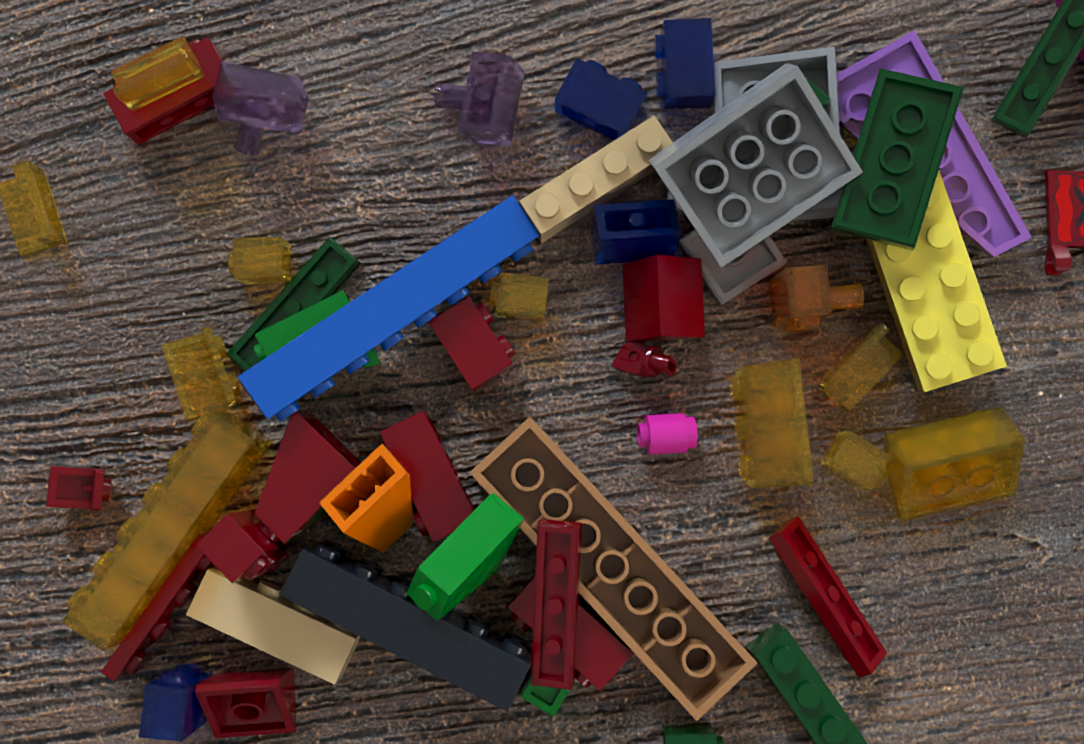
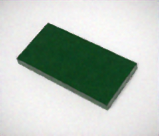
(899, 158)

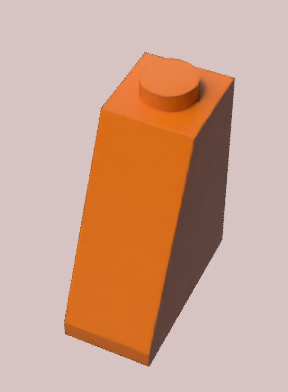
(373, 501)

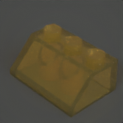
(772, 424)
(953, 463)

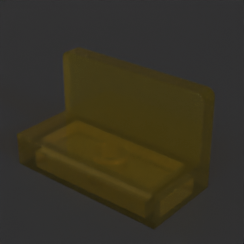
(156, 74)
(31, 210)
(860, 368)

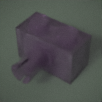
(487, 100)
(258, 102)

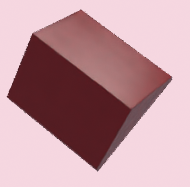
(663, 299)
(249, 702)

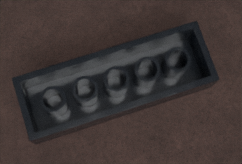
(382, 613)

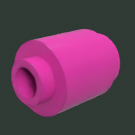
(667, 433)

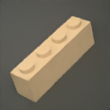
(595, 179)
(273, 624)

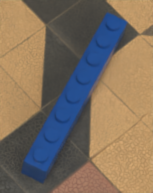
(387, 309)

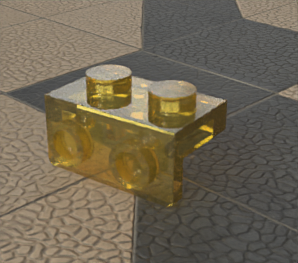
(200, 374)

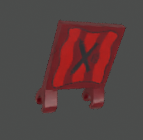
(1064, 218)

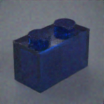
(686, 63)
(600, 99)
(634, 231)
(171, 705)

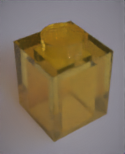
(260, 260)
(520, 297)
(856, 461)

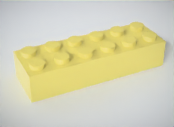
(938, 301)

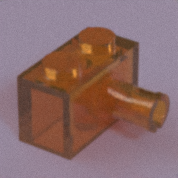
(804, 297)

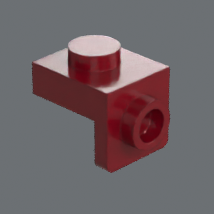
(77, 487)

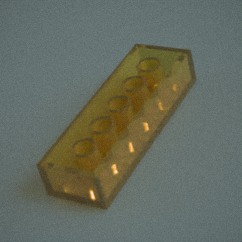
(175, 511)

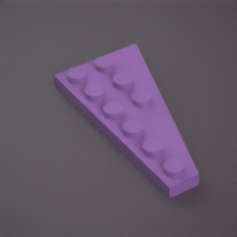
(972, 185)

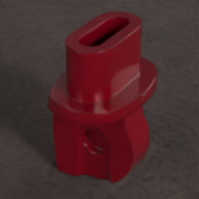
(642, 361)

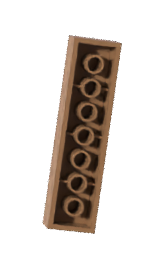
(619, 571)

